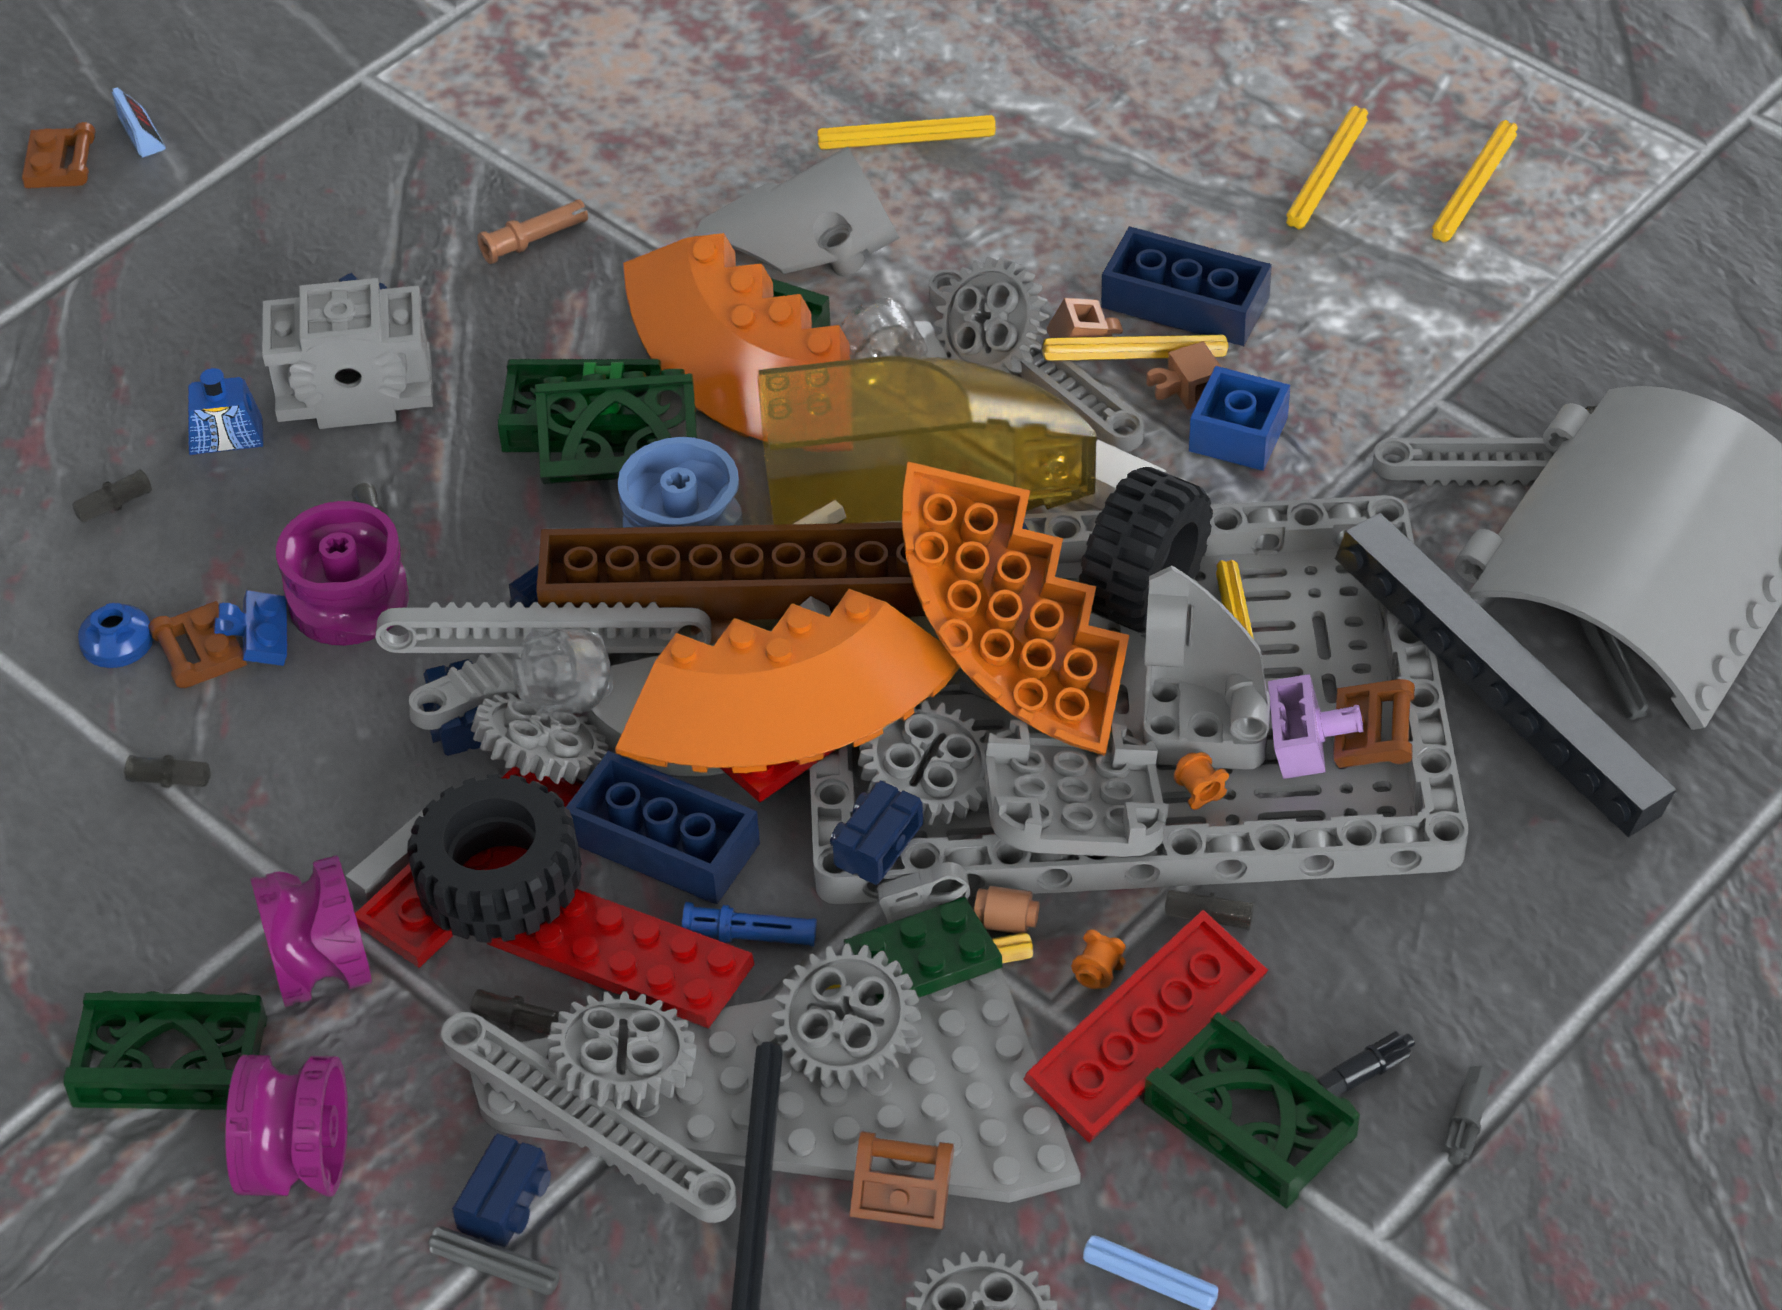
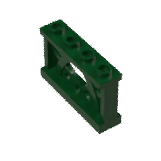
(520, 431)
(574, 463)
(145, 1017)
(1256, 1068)

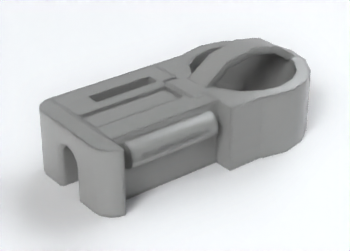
(916, 893)

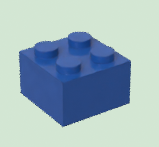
(1239, 418)

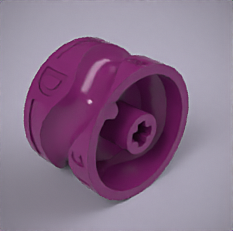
(341, 571)
(311, 929)
(286, 1126)

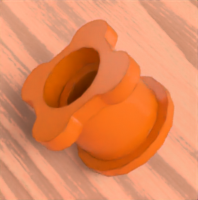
(1200, 779)
(1098, 960)

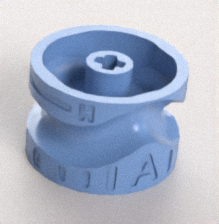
(679, 485)

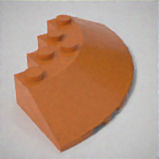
(722, 325)
(1004, 610)
(786, 689)

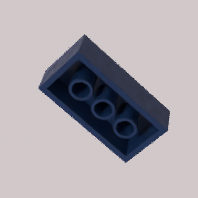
(1186, 285)
(663, 827)

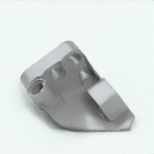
(808, 219)
(1201, 678)

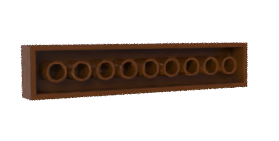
(726, 569)

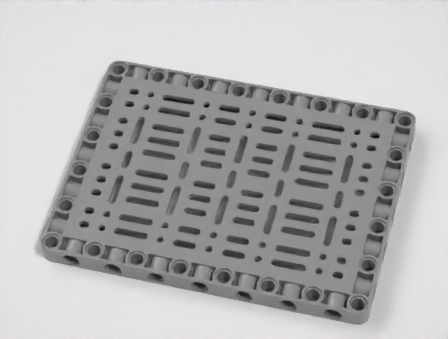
(1263, 538)

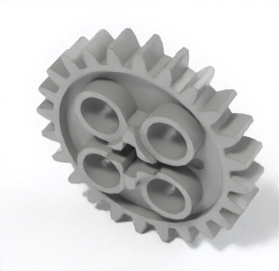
(991, 316)
(536, 741)
(954, 769)
(586, 1049)
(833, 1052)
(974, 1284)

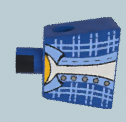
(222, 414)

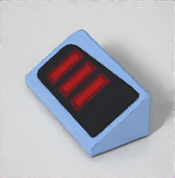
(137, 124)

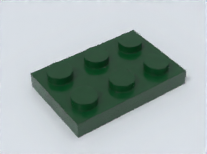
(934, 947)

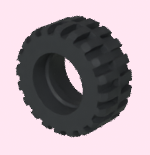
(1142, 530)
(505, 898)

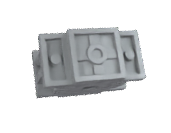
(347, 353)

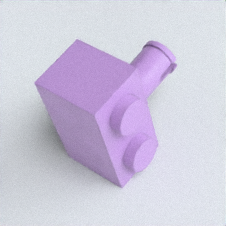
(1301, 726)

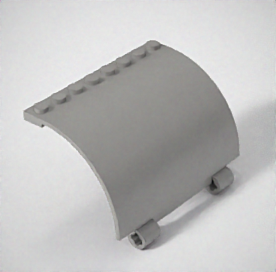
(1655, 530)

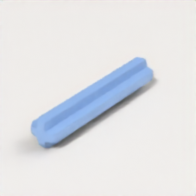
(1150, 1273)

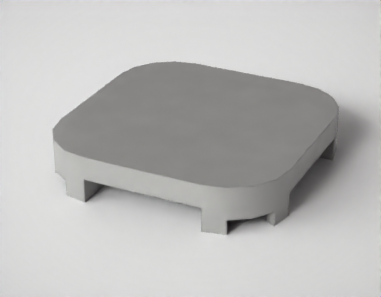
(1072, 799)

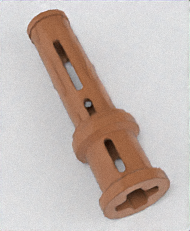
(517, 235)

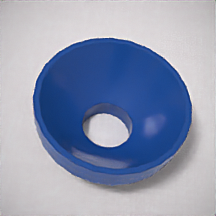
(118, 644)

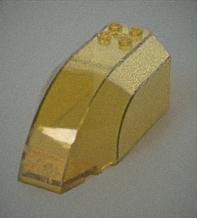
(857, 423)

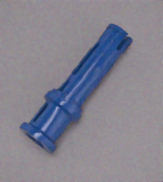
(728, 925)

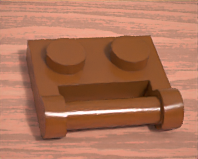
(48, 153)
(215, 652)
(1366, 746)
(896, 1195)

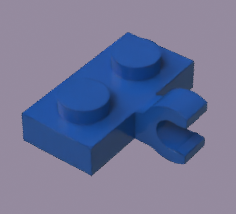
(260, 624)

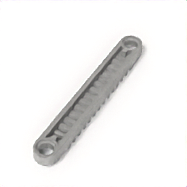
(1069, 384)
(1462, 459)
(505, 628)
(463, 689)
(606, 1131)

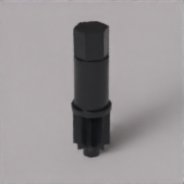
(1368, 1063)

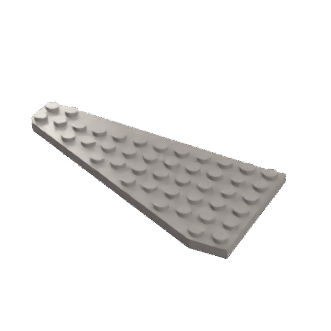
(951, 1088)

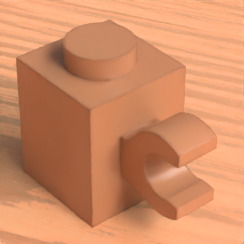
(1082, 319)
(1186, 374)

